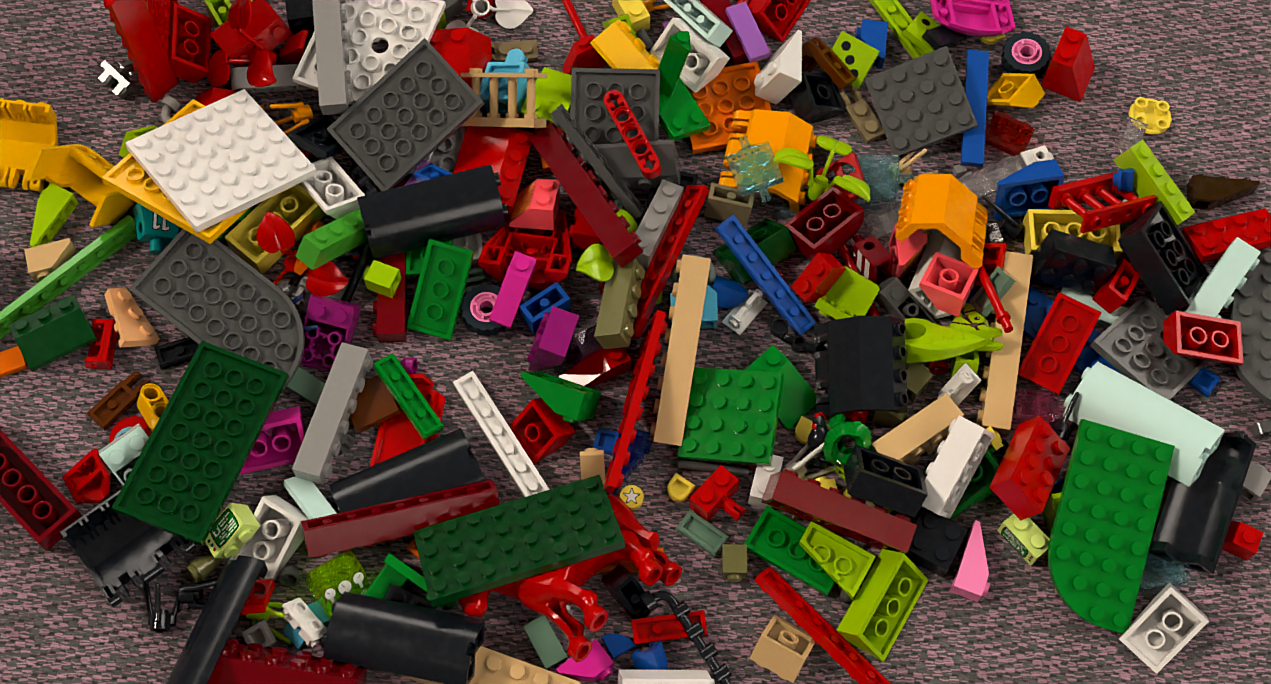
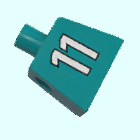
(153, 229)

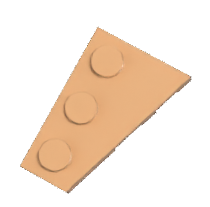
(129, 319)

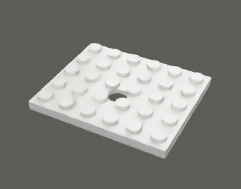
(368, 21)

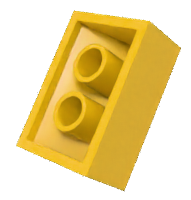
(622, 49)

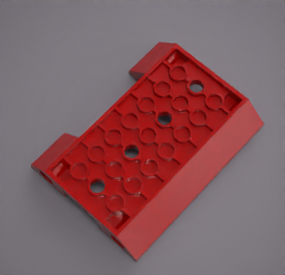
(146, 35)

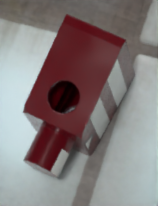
(871, 258)

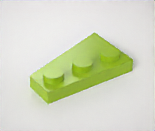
(837, 557)

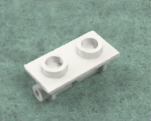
(745, 313)
(960, 384)
(301, 616)

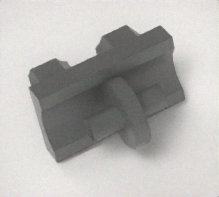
(112, 73)

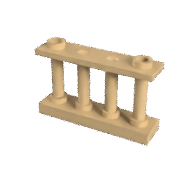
(512, 118)

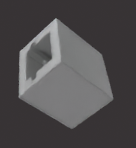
(959, 170)

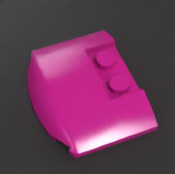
(974, 17)

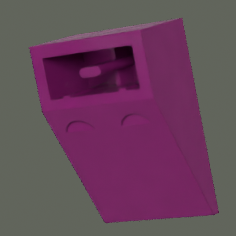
(335, 323)
(552, 339)

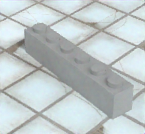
(332, 56)
(332, 413)

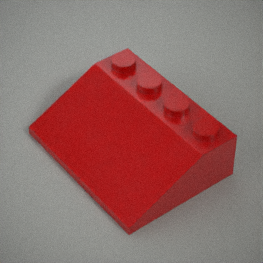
(502, 148)

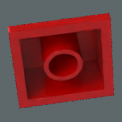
(540, 430)

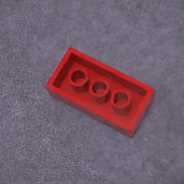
(1030, 468)

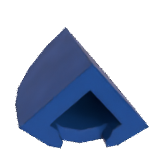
(729, 293)
(651, 658)

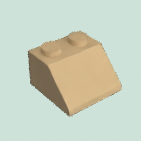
(782, 648)

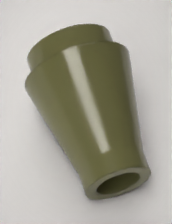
(202, 567)

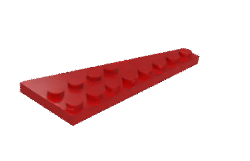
(635, 394)

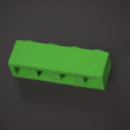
(332, 240)

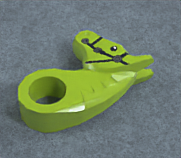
(965, 334)

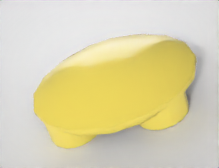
(1153, 113)

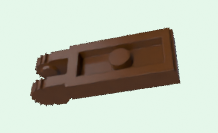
(829, 62)
(117, 401)

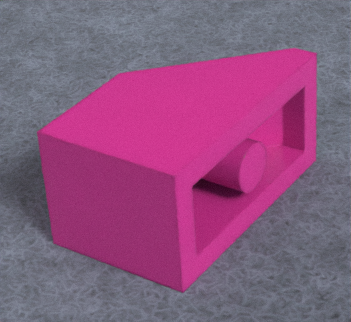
(594, 667)

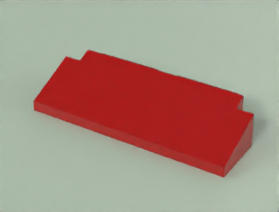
(398, 433)

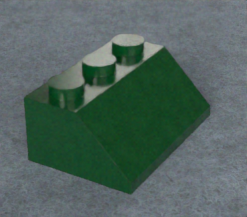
(770, 237)
(52, 332)

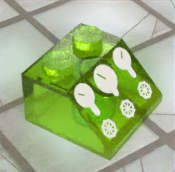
(334, 577)

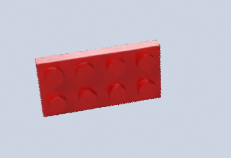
(1213, 237)
(1058, 343)

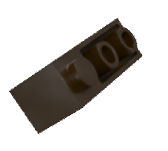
(1211, 192)

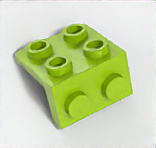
(848, 297)

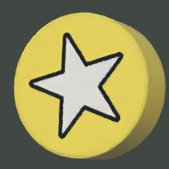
(632, 496)

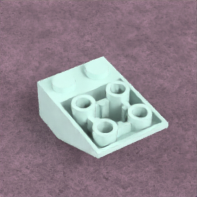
(121, 452)

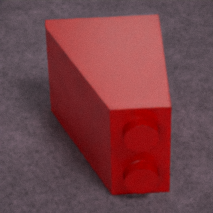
(1070, 66)

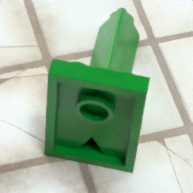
(677, 108)
(397, 574)

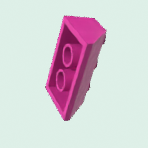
(278, 441)

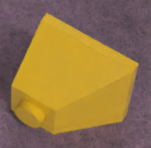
(1015, 91)

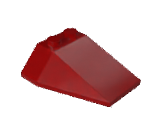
(463, 49)
(552, 261)

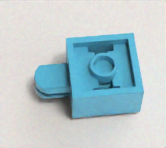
(514, 63)

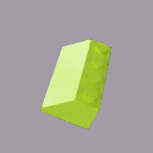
(1152, 179)
(883, 604)

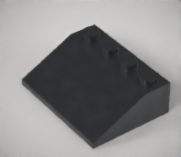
(1163, 259)

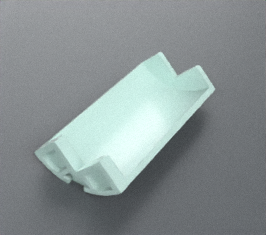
(1128, 406)

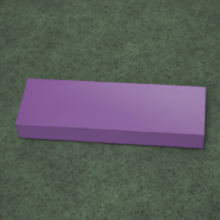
(747, 32)

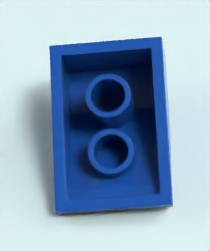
(1028, 188)

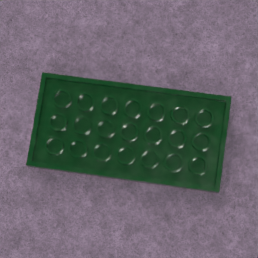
(201, 443)
(517, 540)

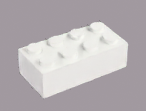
(955, 465)

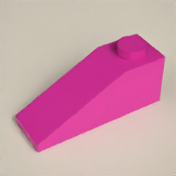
(513, 289)

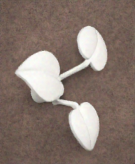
(508, 13)

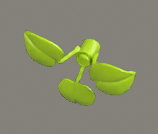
(820, 183)
(597, 260)

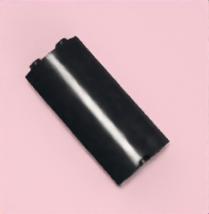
(433, 209)
(419, 471)
(1197, 517)
(217, 620)
(403, 639)

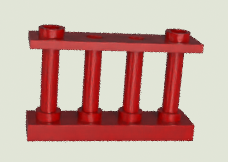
(1095, 188)

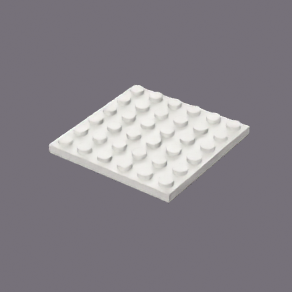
(220, 160)

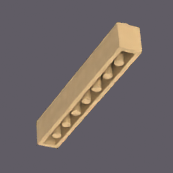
(682, 349)
(1003, 365)

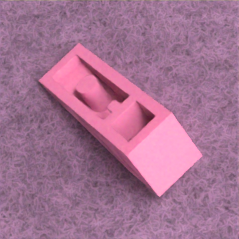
(972, 570)

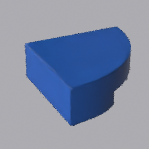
(617, 644)

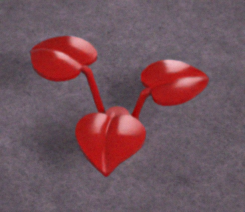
(260, 71)
(277, 235)

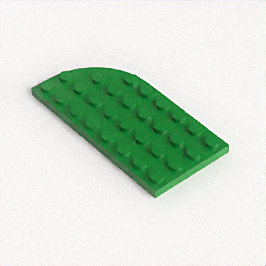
(1106, 522)

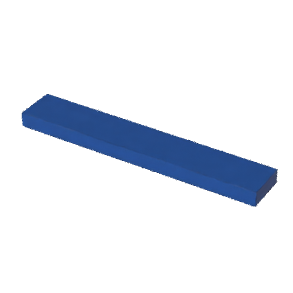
(976, 91)
(765, 275)

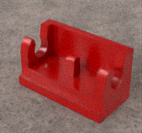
(102, 351)

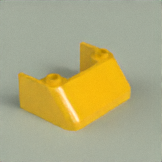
(82, 171)

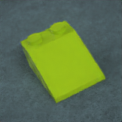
(550, 94)

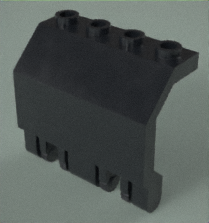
(861, 365)
(121, 549)

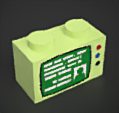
(231, 531)
(1025, 538)

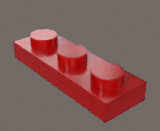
(663, 627)

